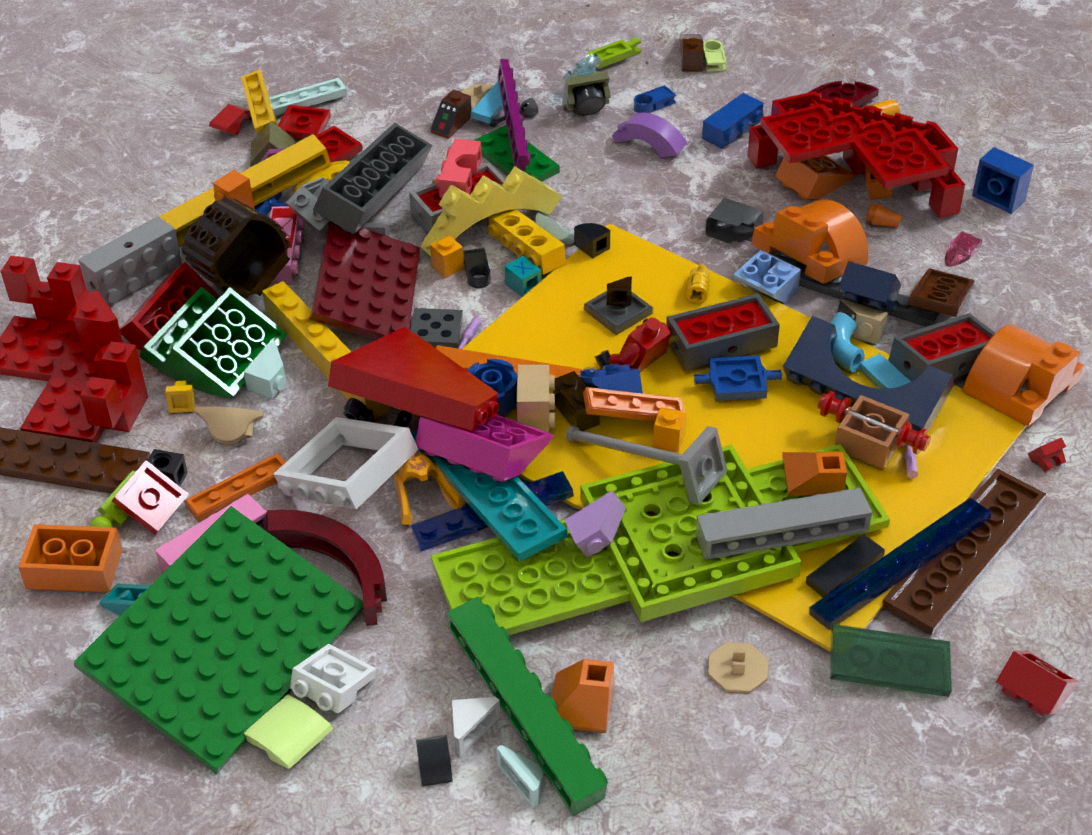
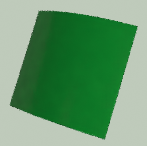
(212, 342)

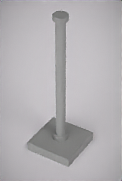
(700, 464)

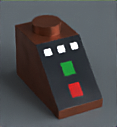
(452, 114)

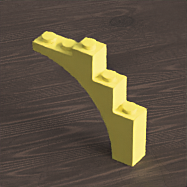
(489, 198)

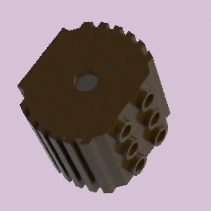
(236, 247)

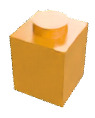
(447, 256)
(669, 429)

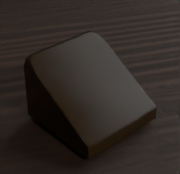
(619, 292)

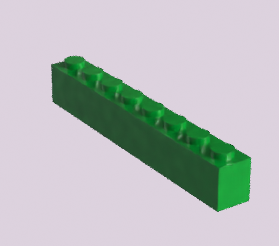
(527, 706)

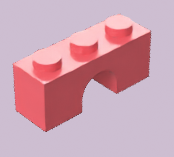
(462, 160)

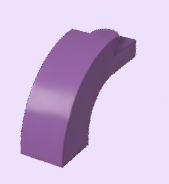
(654, 130)

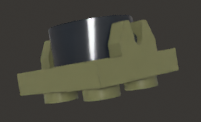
(586, 93)

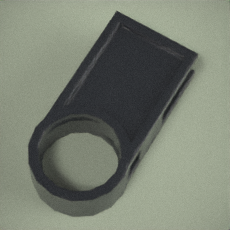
(477, 264)

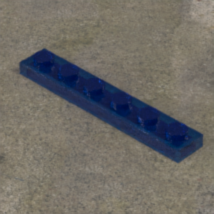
(466, 521)

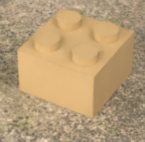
(534, 397)

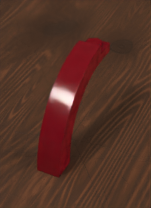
(337, 541)

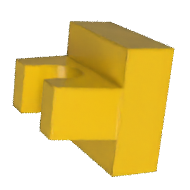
(180, 397)

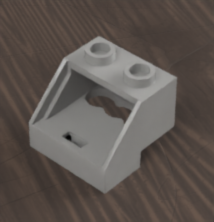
(303, 202)

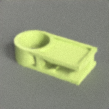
(714, 56)

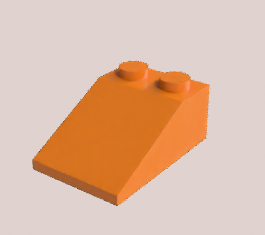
(813, 176)

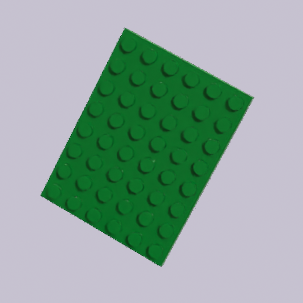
(219, 637)

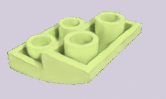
(288, 731)

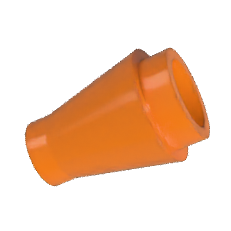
(882, 216)

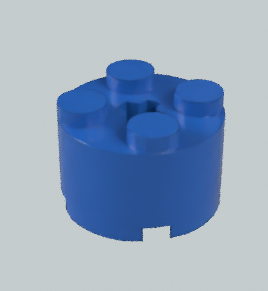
(501, 378)

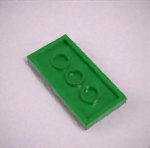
(497, 151)

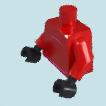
(641, 347)

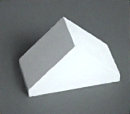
(472, 720)

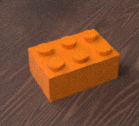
(70, 558)

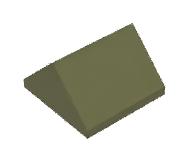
(269, 138)

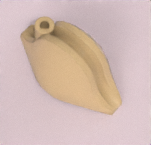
(229, 424)

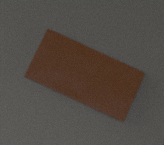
(941, 292)

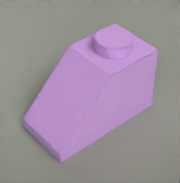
(596, 524)

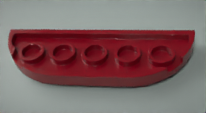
(857, 93)

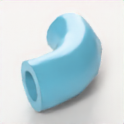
(844, 352)

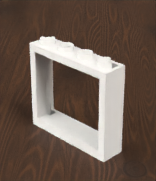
(394, 448)

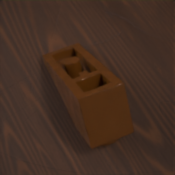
(691, 52)

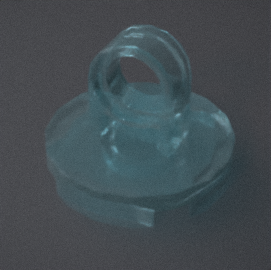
(585, 66)

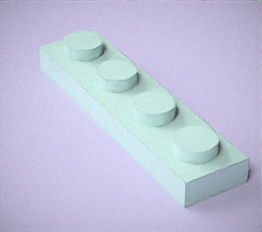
(309, 95)

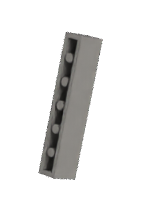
(783, 523)

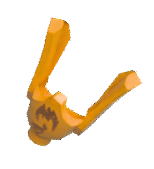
(421, 467)

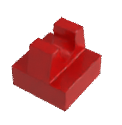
(1049, 451)

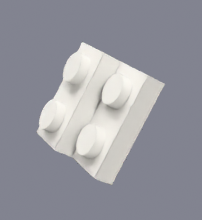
(331, 678)

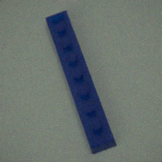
(899, 563)

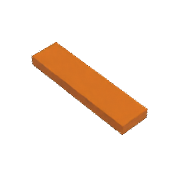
(627, 404)
(235, 487)

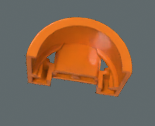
(803, 231)
(1011, 359)

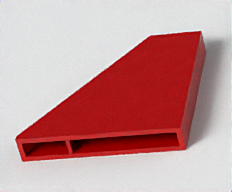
(415, 378)

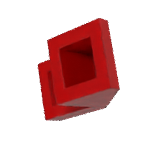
(230, 119)

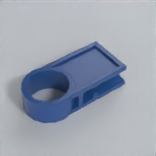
(654, 99)

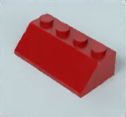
(163, 305)

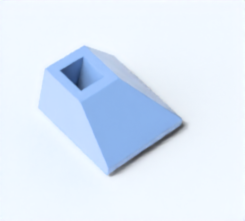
(770, 276)

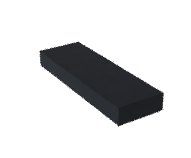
(845, 565)

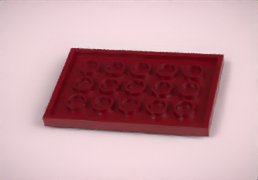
(365, 282)

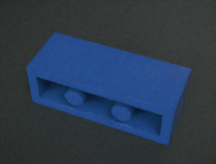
(732, 120)

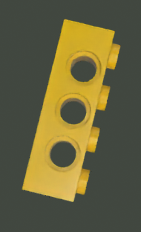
(527, 239)

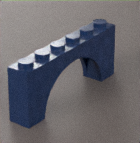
(814, 366)

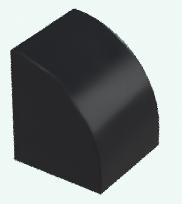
(592, 238)
(434, 760)

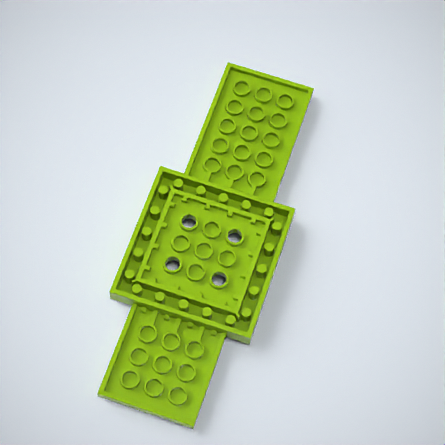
(635, 565)

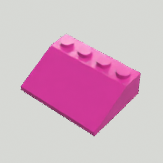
(496, 448)

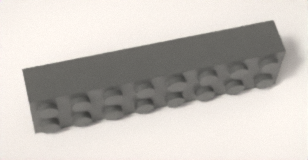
(372, 178)

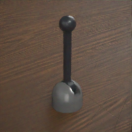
(527, 108)

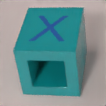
(522, 275)

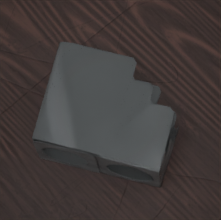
(733, 221)

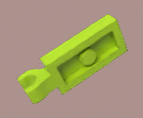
(617, 51)

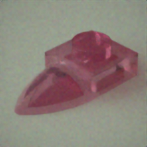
(962, 249)

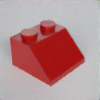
(1036, 682)

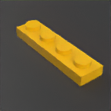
(258, 100)

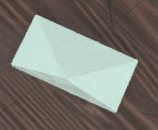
(555, 229)
(523, 774)

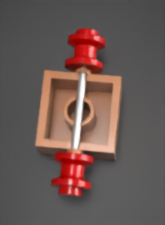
(872, 429)

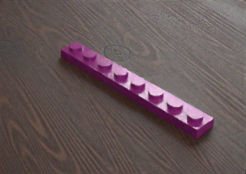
(513, 119)

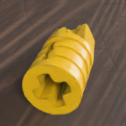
(698, 284)

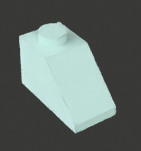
(266, 372)

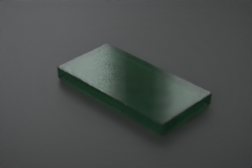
(890, 660)

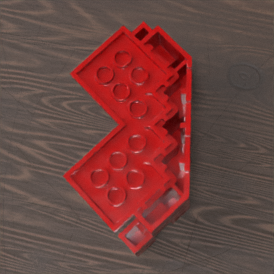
(889, 145)
(74, 347)

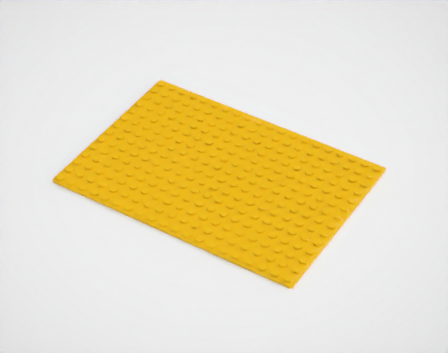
(555, 330)

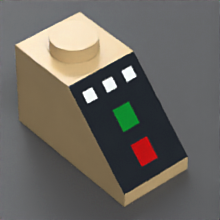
(869, 320)

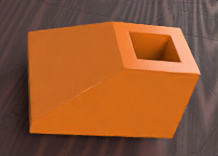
(814, 472)
(585, 694)

